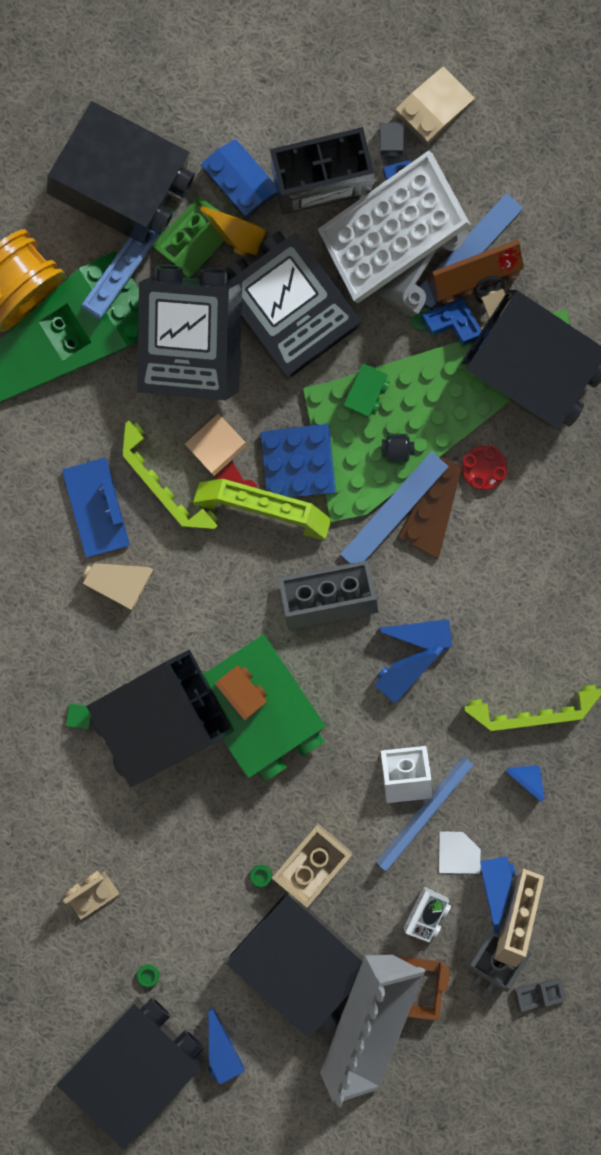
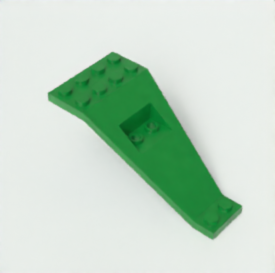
(39, 350)

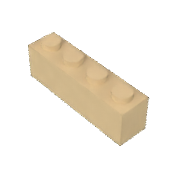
(519, 918)

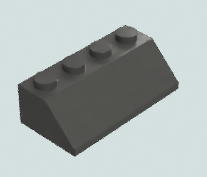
(328, 595)

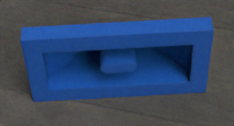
(529, 778)

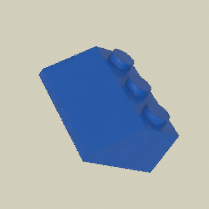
(239, 178)

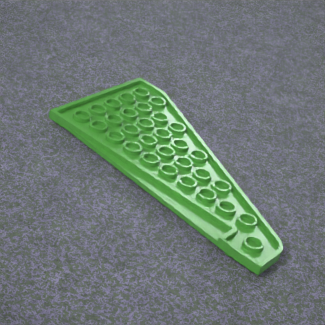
(424, 399)

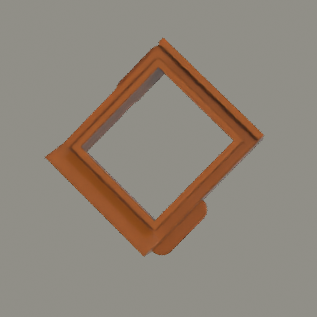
(441, 985)

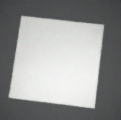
(458, 854)

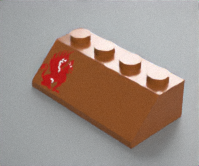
(464, 275)

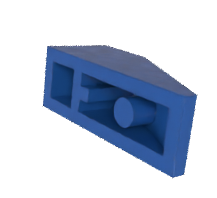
(423, 634)
(403, 673)
(497, 881)
(222, 1055)

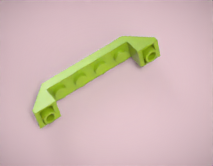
(132, 439)
(264, 504)
(586, 700)

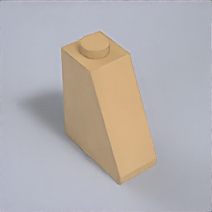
(118, 582)

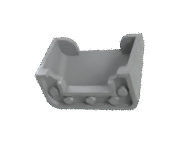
(403, 291)

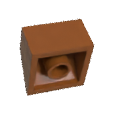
(241, 691)

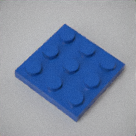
(299, 461)

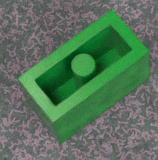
(366, 391)

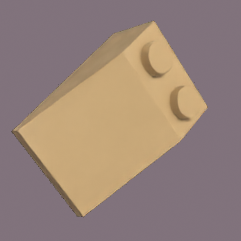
(434, 105)
(312, 865)

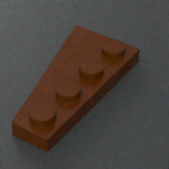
(431, 513)

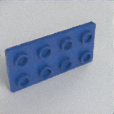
(96, 507)

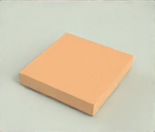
(216, 444)

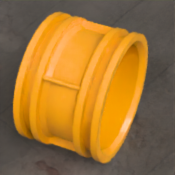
(24, 278)

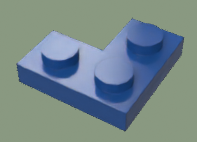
(455, 317)

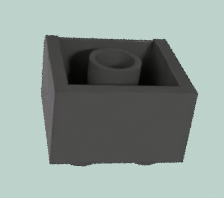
(483, 965)

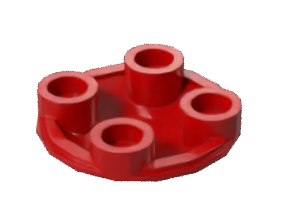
(484, 467)

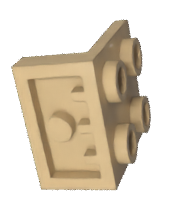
(92, 895)

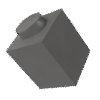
(391, 139)

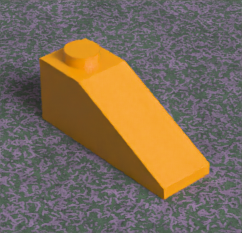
(236, 232)

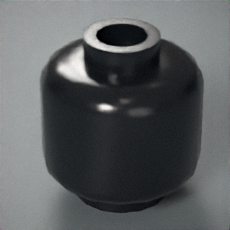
(397, 448)

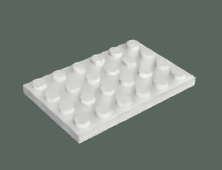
(393, 227)

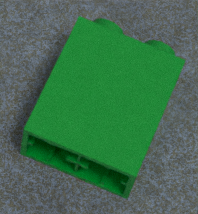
(278, 725)

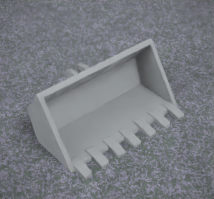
(370, 1026)

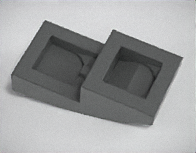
(539, 994)

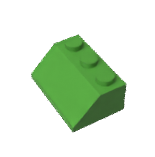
(189, 239)

